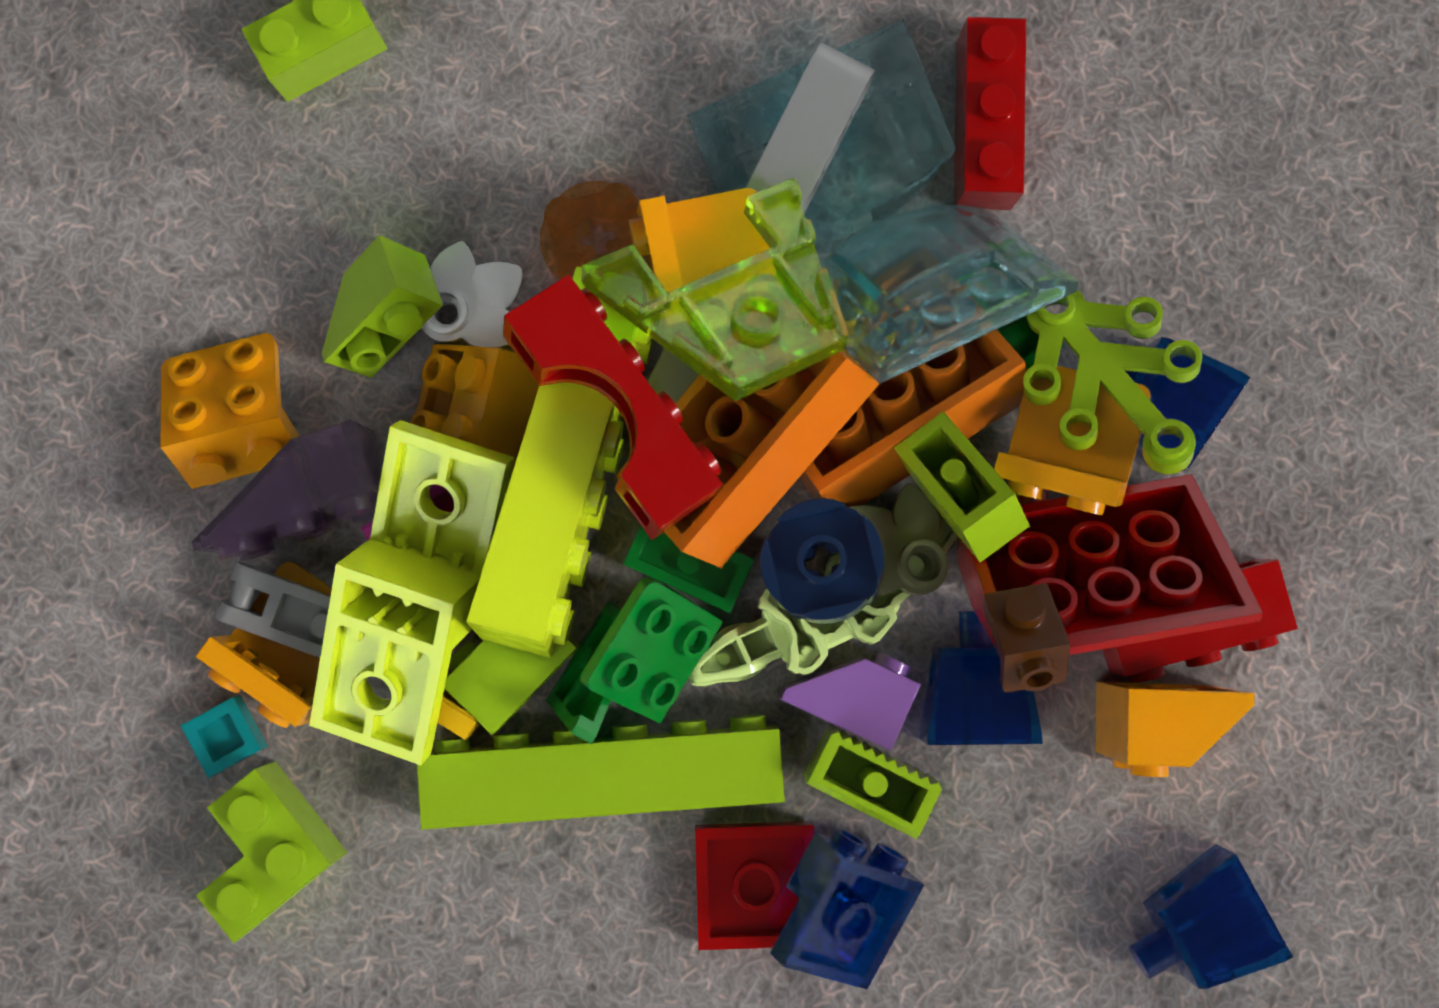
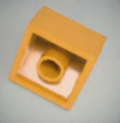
(1163, 724)

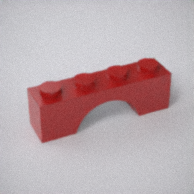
(566, 341)

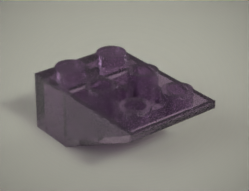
(299, 492)

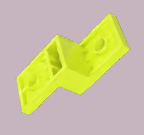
(408, 592)

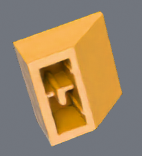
(477, 396)

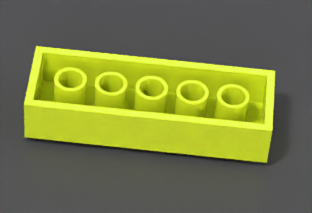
(548, 510)

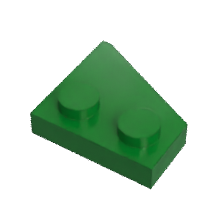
(574, 703)

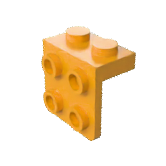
(694, 235)
(223, 410)
(1042, 461)
(265, 669)

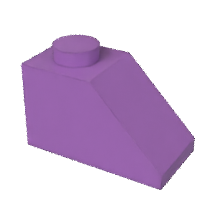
(858, 697)

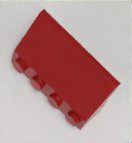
(1122, 575)

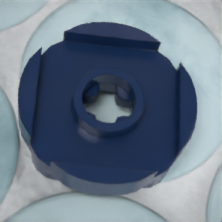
(794, 541)

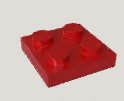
(744, 881)

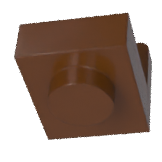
(1027, 637)

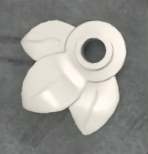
(479, 294)

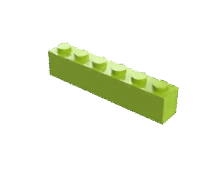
(606, 778)

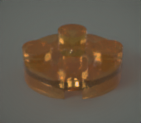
(569, 218)

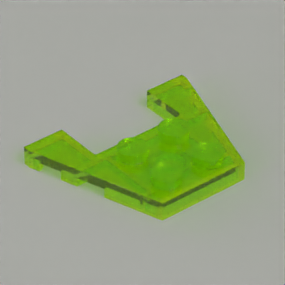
(745, 320)

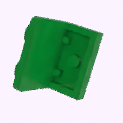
(650, 650)

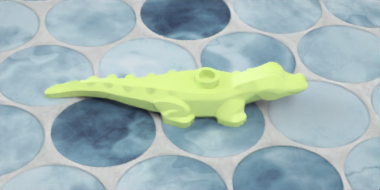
(748, 647)

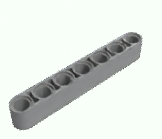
(798, 149)

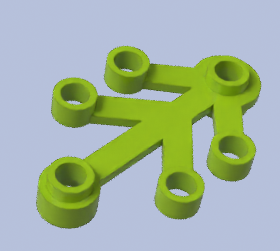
(1107, 365)

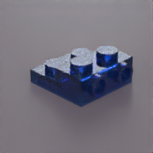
(845, 908)

